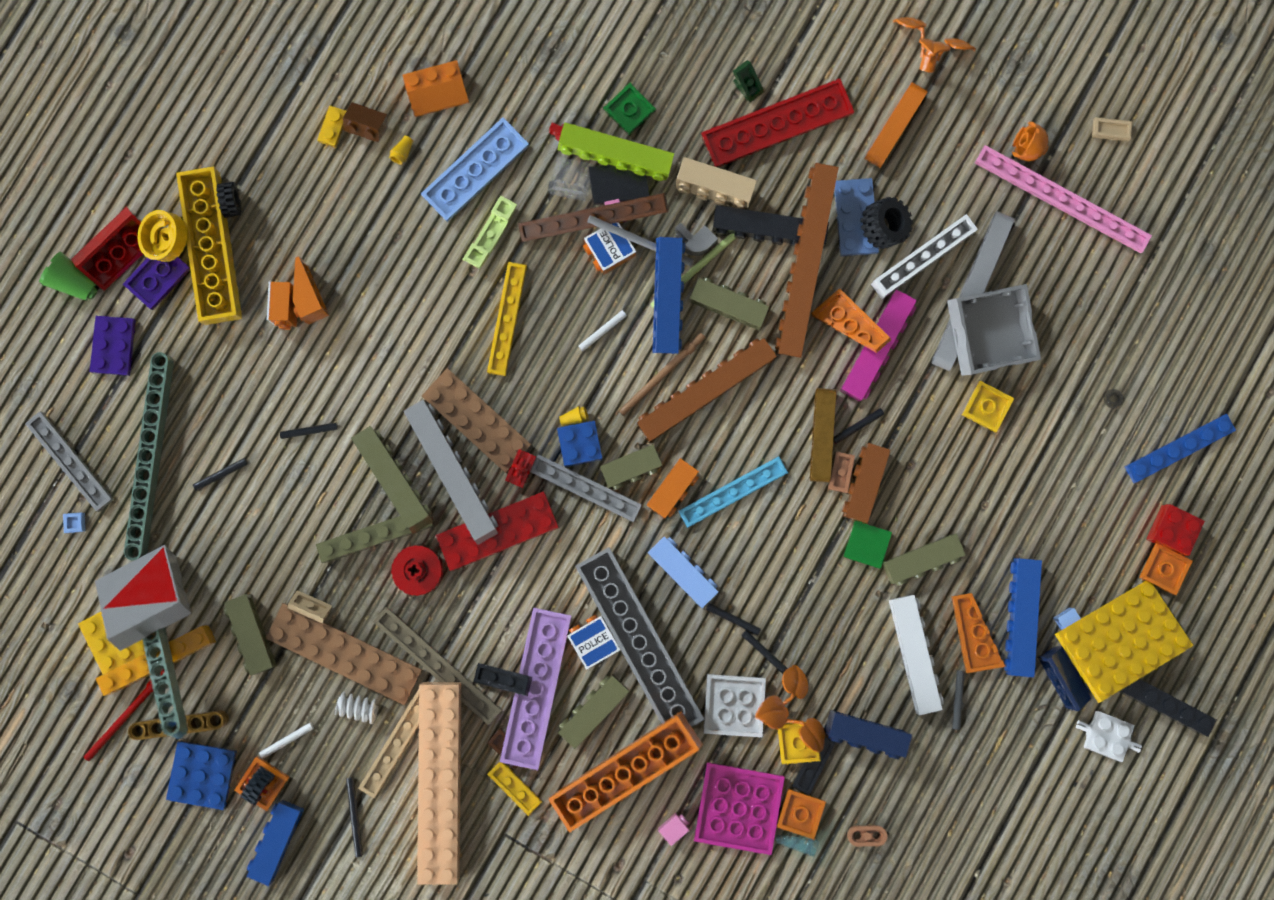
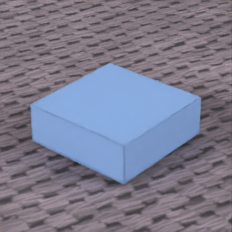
(74, 522)

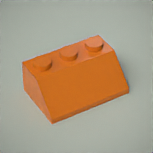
(435, 88)

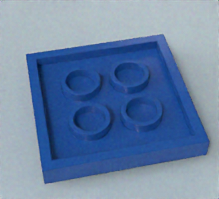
(201, 775)

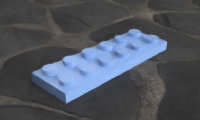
(475, 169)

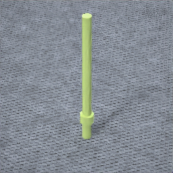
(706, 259)

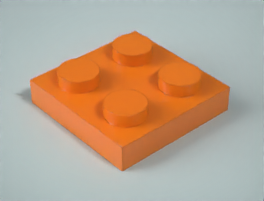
(1165, 569)
(801, 813)

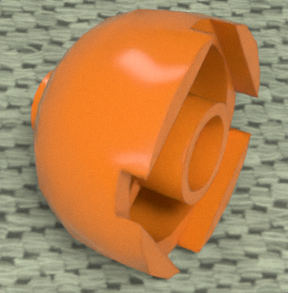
(1030, 142)

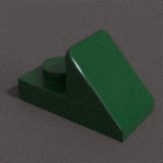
(747, 81)

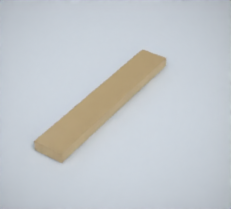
(392, 749)

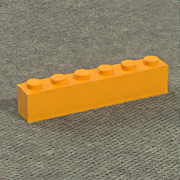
(138, 668)

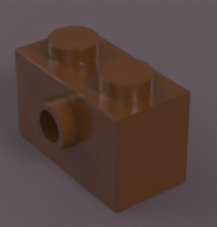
(365, 122)

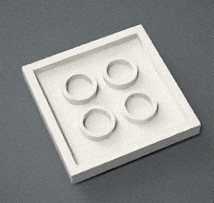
(733, 705)

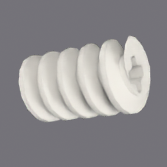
(356, 708)

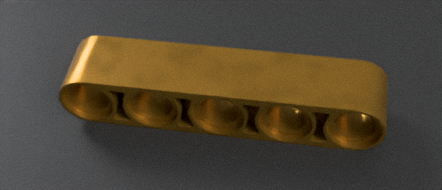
(822, 435)
(206, 718)

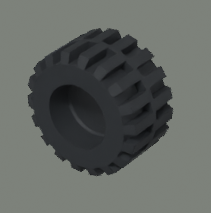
(898, 220)

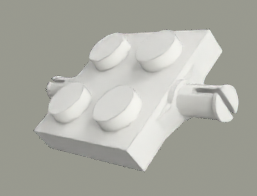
(1108, 736)

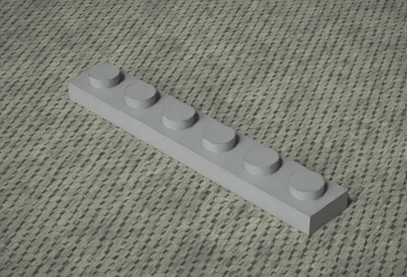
(69, 461)
(585, 488)

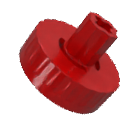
(411, 558)

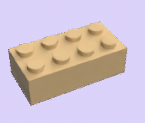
(714, 184)

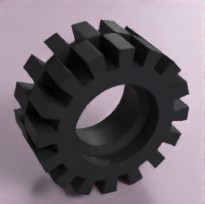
(229, 199)

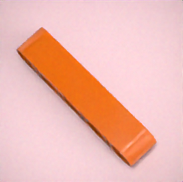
(896, 125)

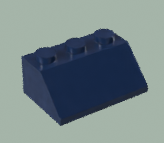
(1065, 678)

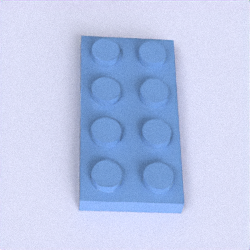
(851, 201)

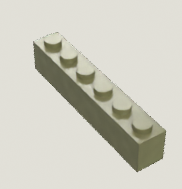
(392, 480)
(365, 539)

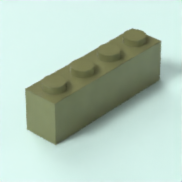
(728, 303)
(924, 558)
(250, 634)
(589, 715)

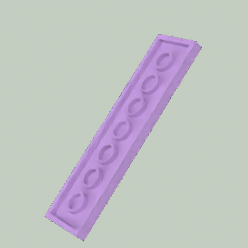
(531, 713)

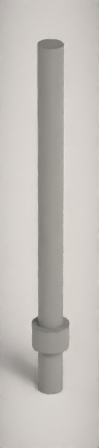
(630, 236)

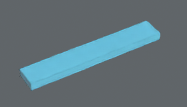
(733, 492)

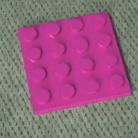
(739, 808)

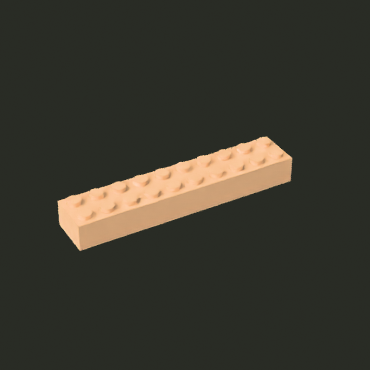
(439, 783)

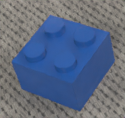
(579, 444)

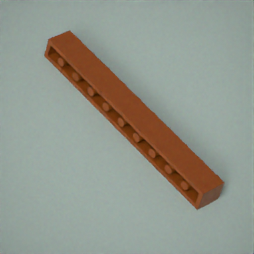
(807, 260)

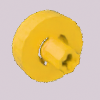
(171, 239)

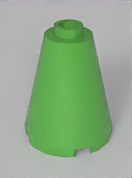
(66, 278)

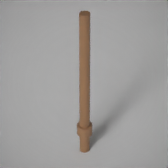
(689, 348)

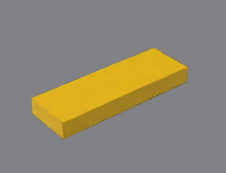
(514, 787)

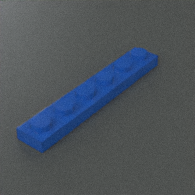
(1180, 448)

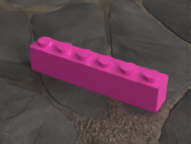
(868, 362)

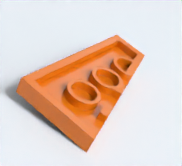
(851, 321)
(975, 640)

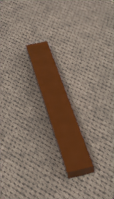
(578, 220)

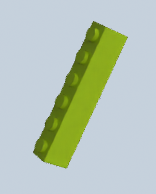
(615, 151)

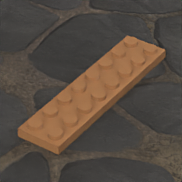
(344, 654)

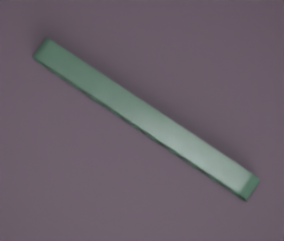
(145, 447)

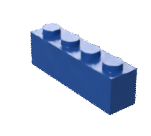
(275, 842)

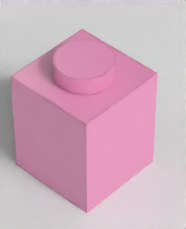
(674, 828)

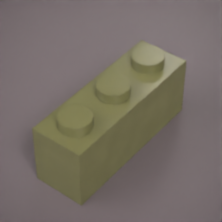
(631, 467)

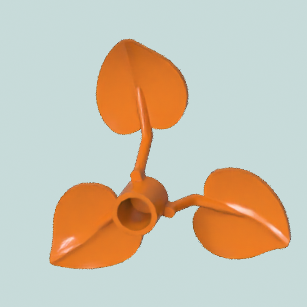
(930, 58)
(775, 714)

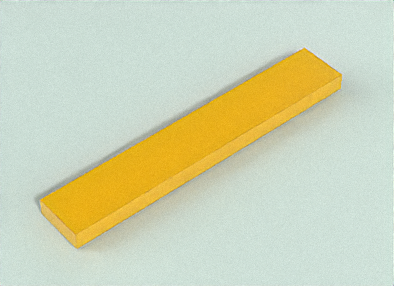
(507, 319)

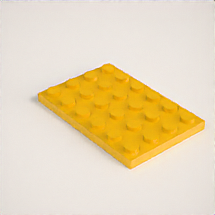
(1123, 640)

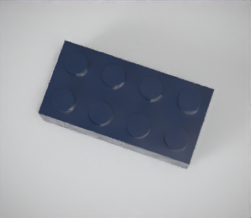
(866, 733)

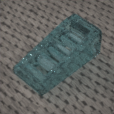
(801, 844)

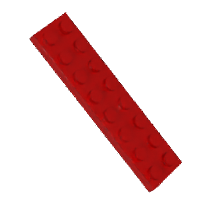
(777, 123)

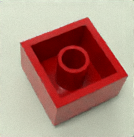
(1175, 529)

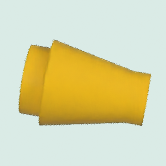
(401, 150)
(575, 416)

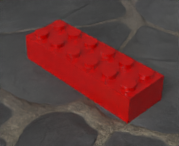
(516, 525)

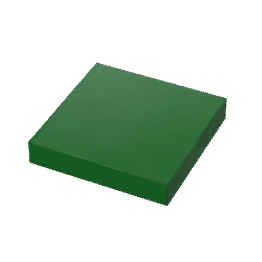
(629, 109)
(867, 544)

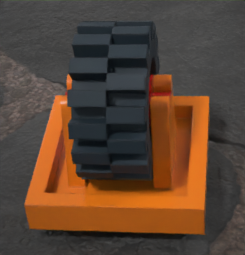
(261, 784)

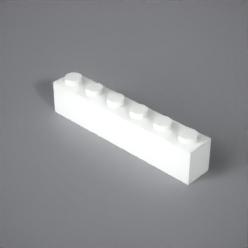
(924, 256)
(915, 654)

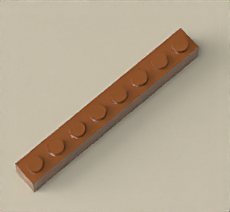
(706, 390)

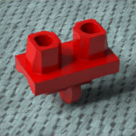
(520, 468)

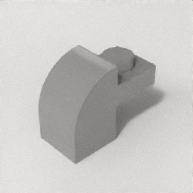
(698, 243)

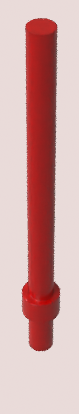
(121, 720)

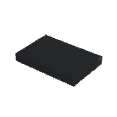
(611, 184)

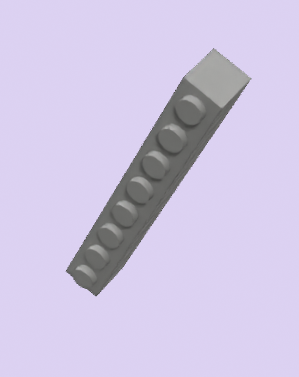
(451, 472)

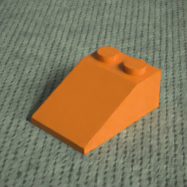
(306, 296)

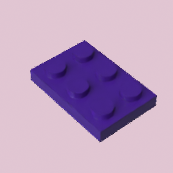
(155, 280)
(112, 345)

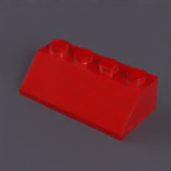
(111, 250)

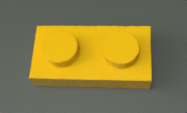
(332, 127)

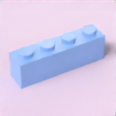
(683, 572)

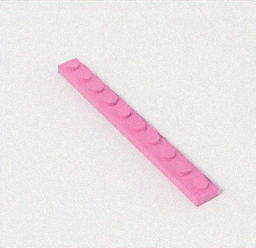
(1063, 199)

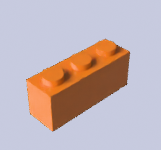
(673, 489)

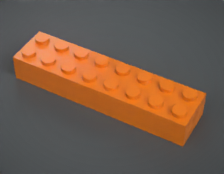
(625, 771)

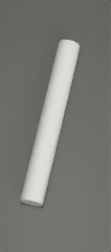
(604, 329)
(286, 740)

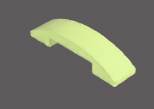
(491, 232)

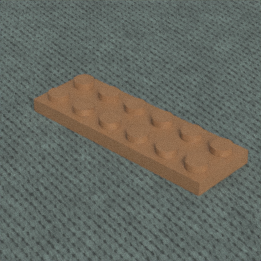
(475, 419)

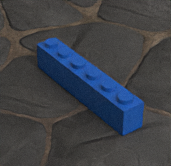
(667, 295)
(1023, 617)

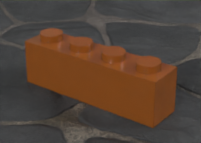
(866, 483)

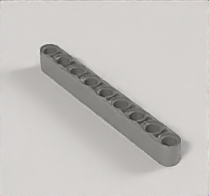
(976, 281)

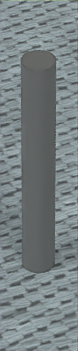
(958, 699)

